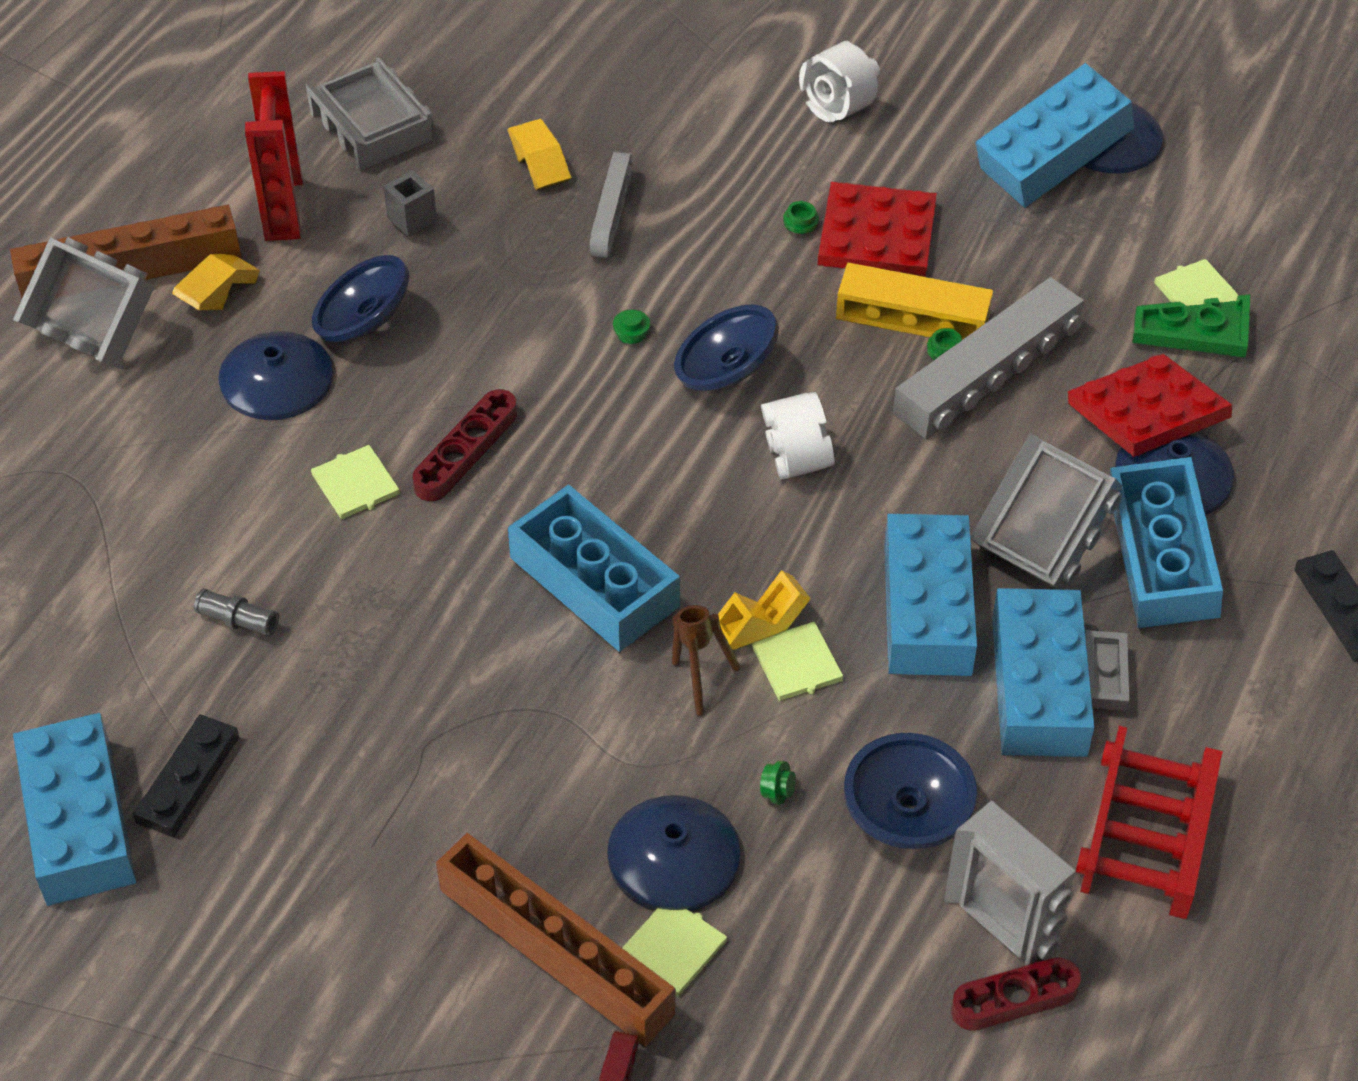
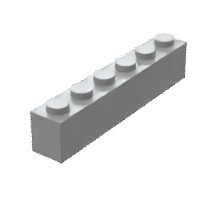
(988, 358)

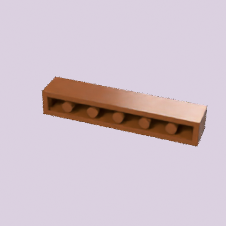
(153, 246)
(556, 939)

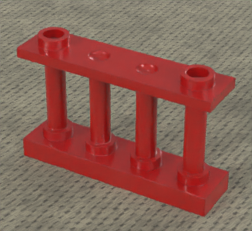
(274, 155)
(1185, 847)

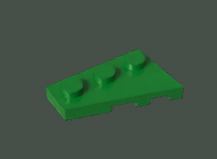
(1203, 328)

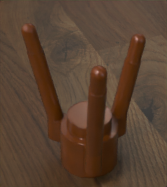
(695, 629)

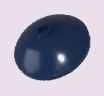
(1134, 149)
(361, 299)
(727, 348)
(275, 375)
(1210, 463)
(912, 772)
(675, 871)

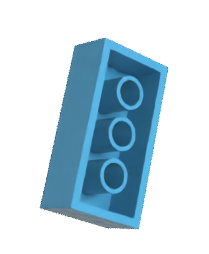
(1055, 135)
(1166, 544)
(594, 567)
(929, 595)
(1042, 673)
(73, 809)

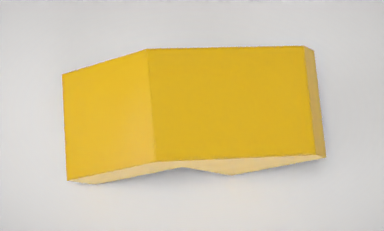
(542, 153)
(211, 280)
(750, 621)

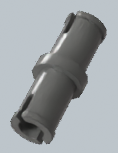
(236, 612)

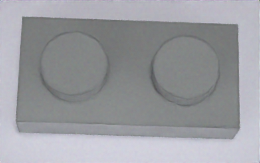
(1108, 669)

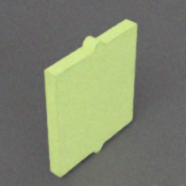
(1194, 284)
(355, 482)
(797, 661)
(675, 945)

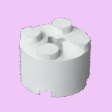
(839, 81)
(798, 435)

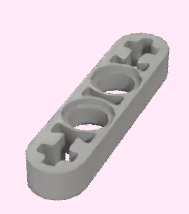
(611, 204)

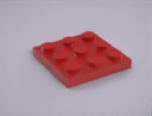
(877, 228)
(1149, 404)

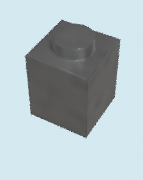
(410, 203)

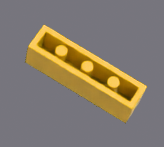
(910, 302)

